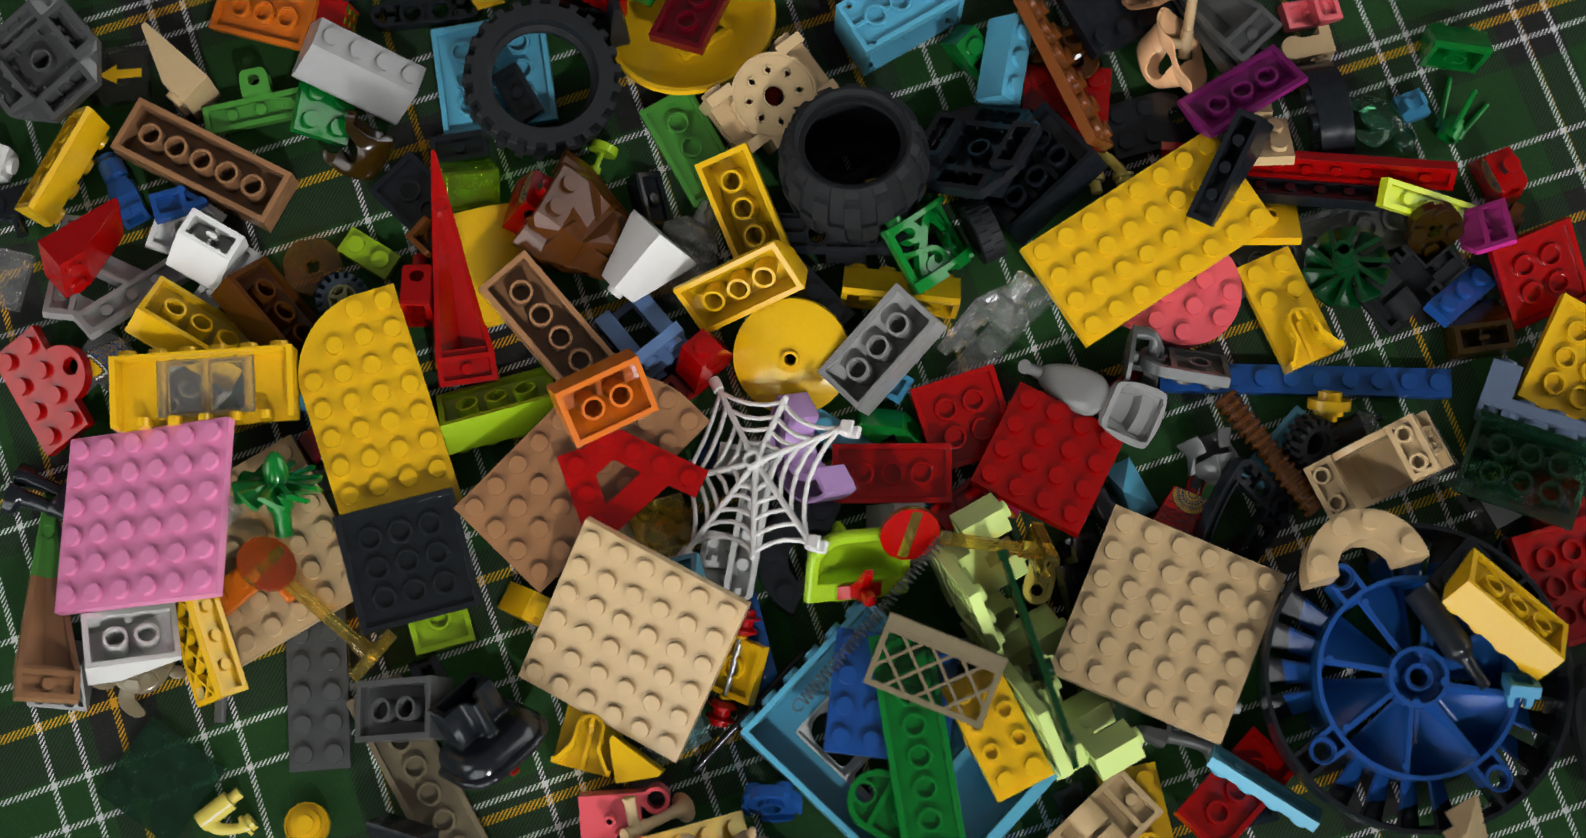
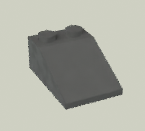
(398, 709)

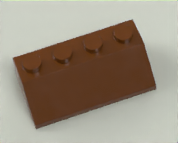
(265, 305)

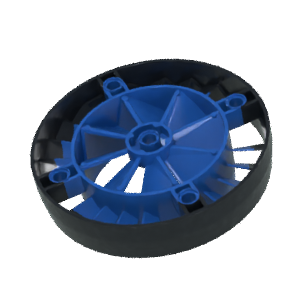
(1385, 743)

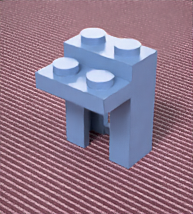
(661, 352)

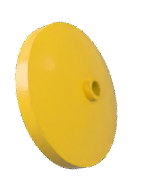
(785, 328)

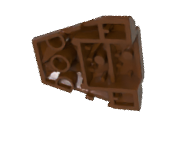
(574, 220)

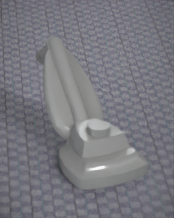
(1125, 411)

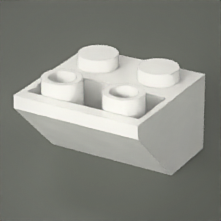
(205, 249)

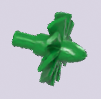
(277, 489)

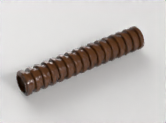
(1269, 452)

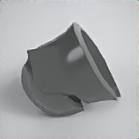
(1209, 454)

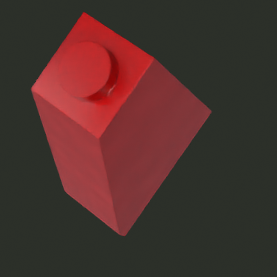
(701, 359)

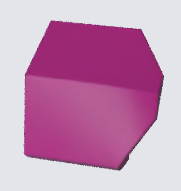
(1487, 227)

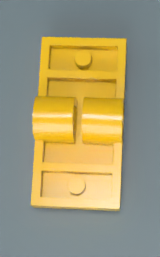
(1005, 743)

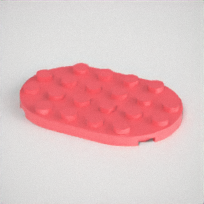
(1197, 309)

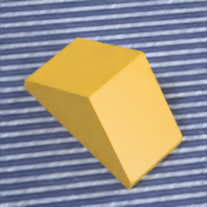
(630, 762)

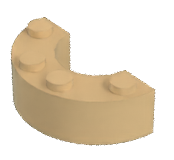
(1354, 529)

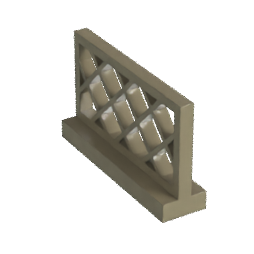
(944, 643)

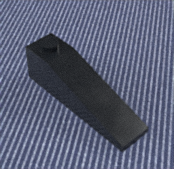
(1230, 165)

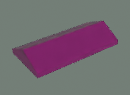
(1245, 86)

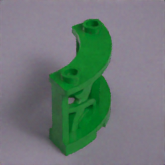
(927, 270)

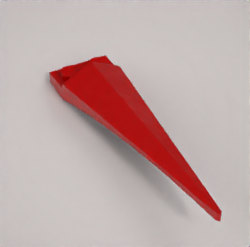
(460, 336)

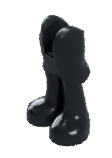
(19, 496)

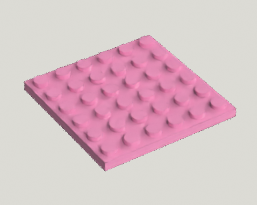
(145, 517)

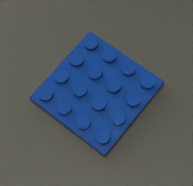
(853, 706)

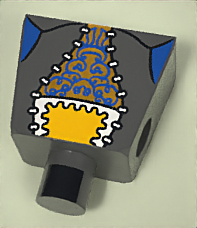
(98, 351)

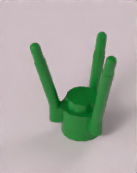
(1451, 129)

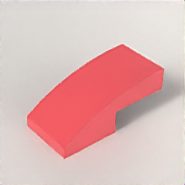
(1308, 14)

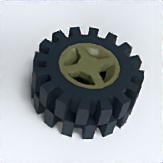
(332, 284)

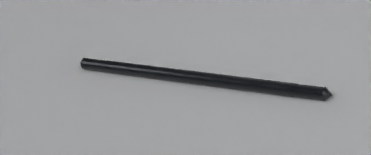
(735, 726)

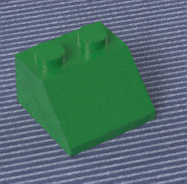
(1454, 47)

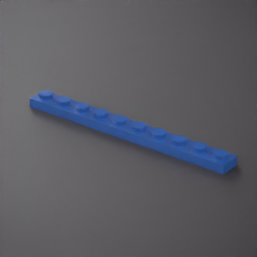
(1308, 380)

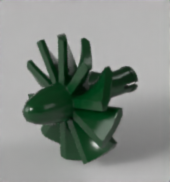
(1334, 268)

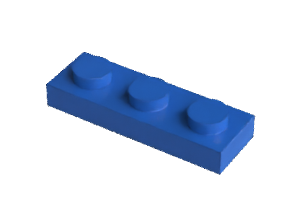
(1459, 295)

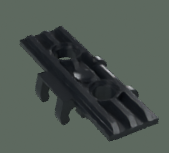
(835, 251)

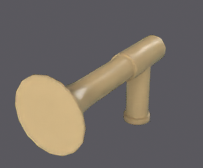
(1184, 43)
(681, 808)

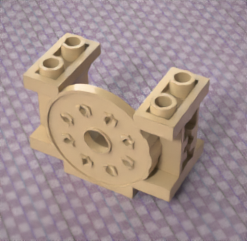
(740, 121)
(1379, 465)

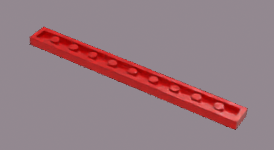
(1355, 169)

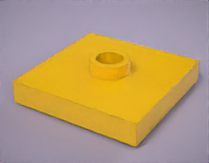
(1285, 231)

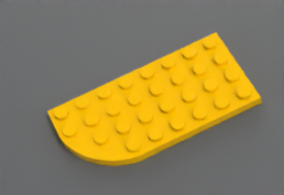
(372, 405)

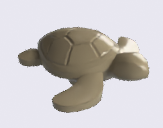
(142, 684)

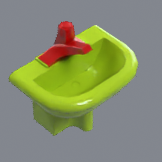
(852, 568)

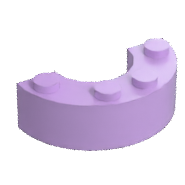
(828, 481)

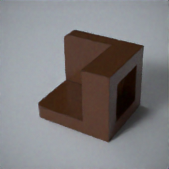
(421, 236)

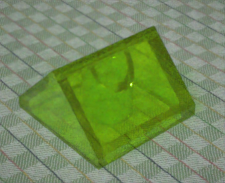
(471, 184)

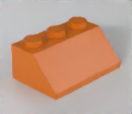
(603, 397)

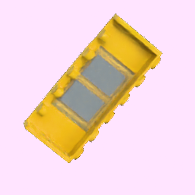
(198, 385)

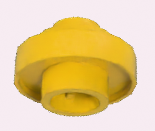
(1329, 405)
(307, 821)

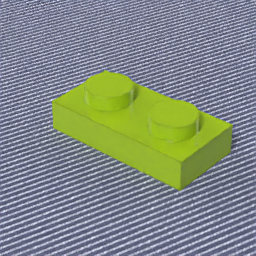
(369, 254)

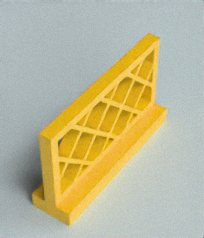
(214, 652)

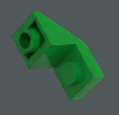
(886, 422)

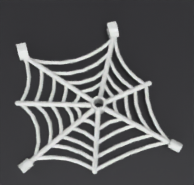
(758, 465)

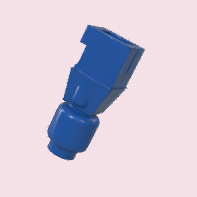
(131, 202)

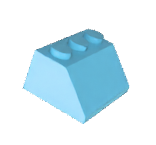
(1004, 62)

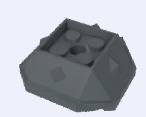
(74, 69)

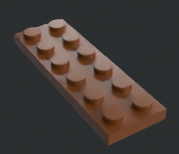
(1069, 82)

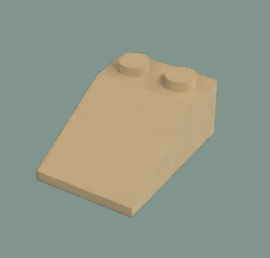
(186, 83)

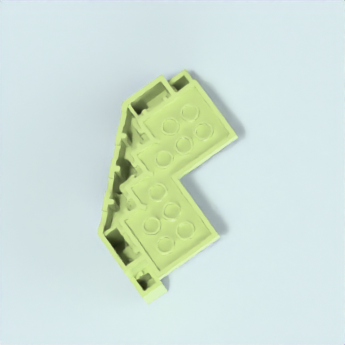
(972, 585)

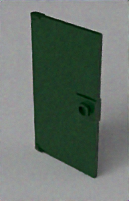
(1040, 668)

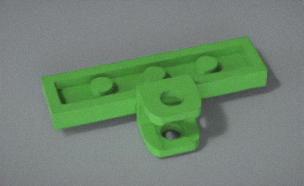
(258, 107)

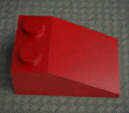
(81, 248)

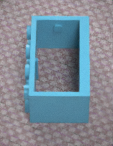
(886, 29)

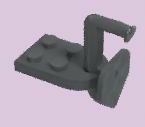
(1171, 362)

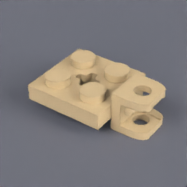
(1279, 146)

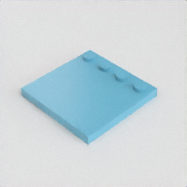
(528, 51)

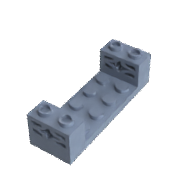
(1498, 399)

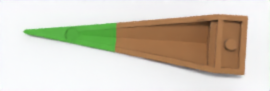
(46, 651)

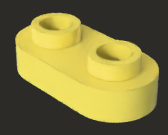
(1046, 587)

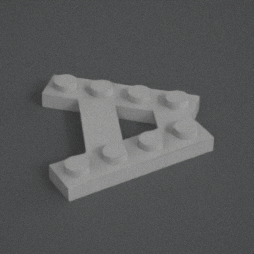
(116, 306)

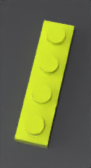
(1406, 198)

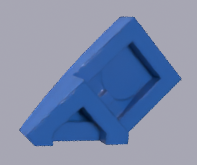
(174, 204)

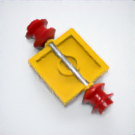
(740, 674)

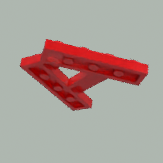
(656, 468)

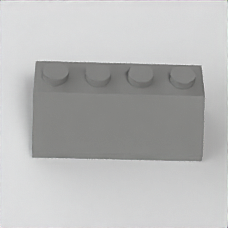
(358, 71)
(882, 349)

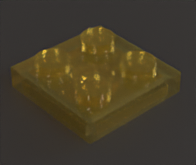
(664, 525)

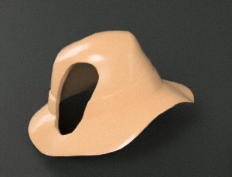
(1157, 43)

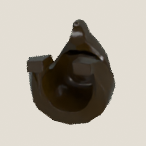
(372, 150)

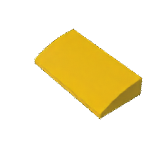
(486, 249)

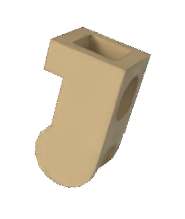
(1311, 48)

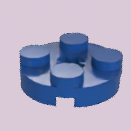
(772, 802)

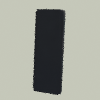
(649, 197)

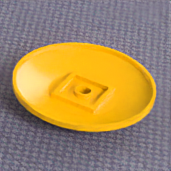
(740, 35)

